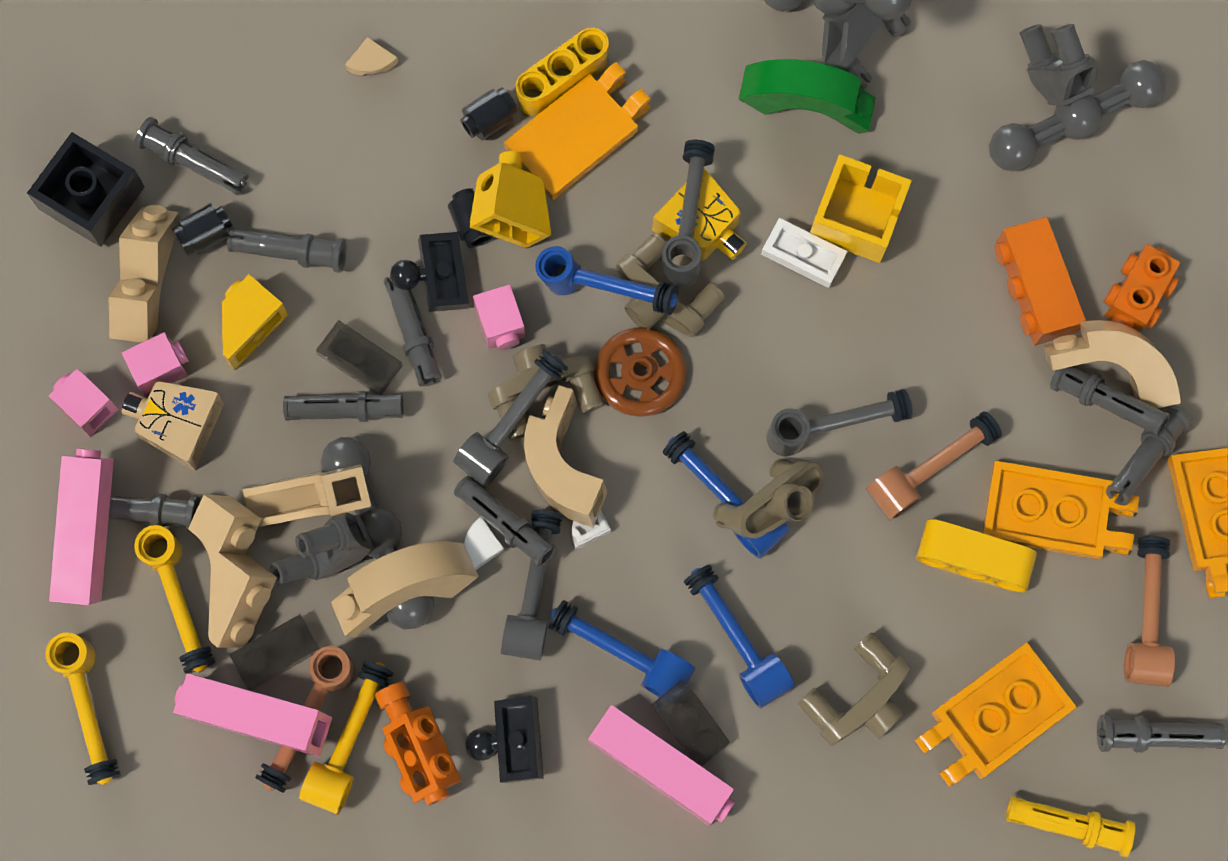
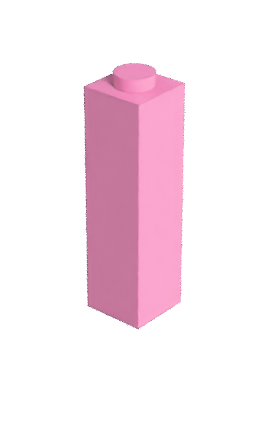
(81, 528)
(252, 714)
(662, 766)

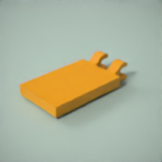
(578, 130)
(1202, 500)
(1055, 511)
(998, 714)

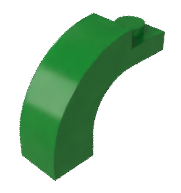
(807, 86)

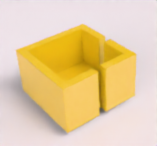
(857, 215)

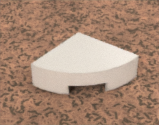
(584, 534)
(481, 544)

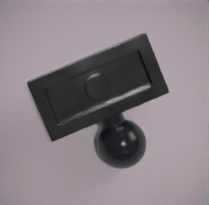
(440, 271)
(515, 740)

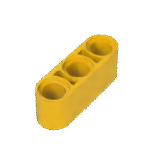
(567, 56)
(976, 555)

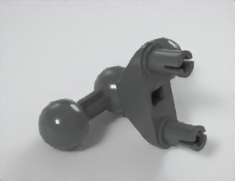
(850, 26)
(1068, 84)
(350, 538)

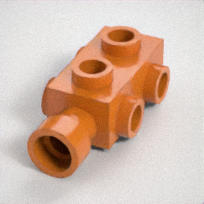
(1146, 279)
(421, 748)

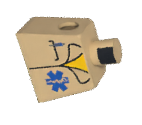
(175, 419)

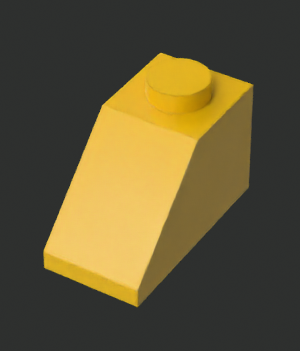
(248, 318)

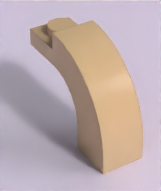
(1110, 341)
(564, 488)
(408, 573)

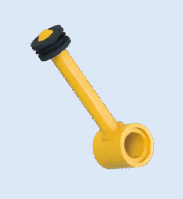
(196, 657)
(102, 769)
(327, 784)

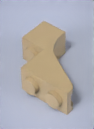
(143, 262)
(309, 495)
(237, 581)

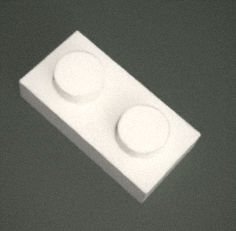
(804, 252)

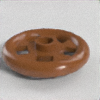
(613, 388)

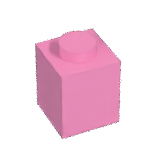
(499, 318)
(156, 362)
(82, 401)

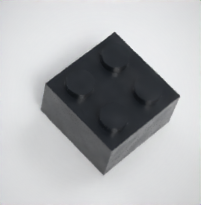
(86, 189)

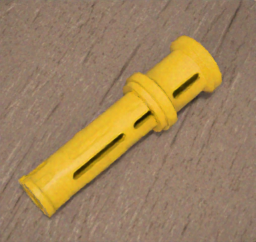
(1088, 828)

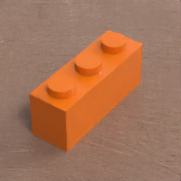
(1039, 281)

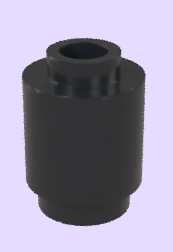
(488, 113)
(460, 211)
(203, 229)

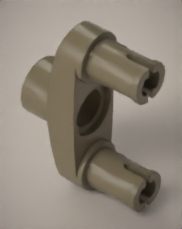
(685, 318)
(578, 374)
(783, 499)
(873, 709)

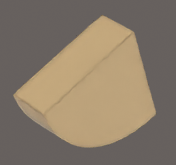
(370, 59)

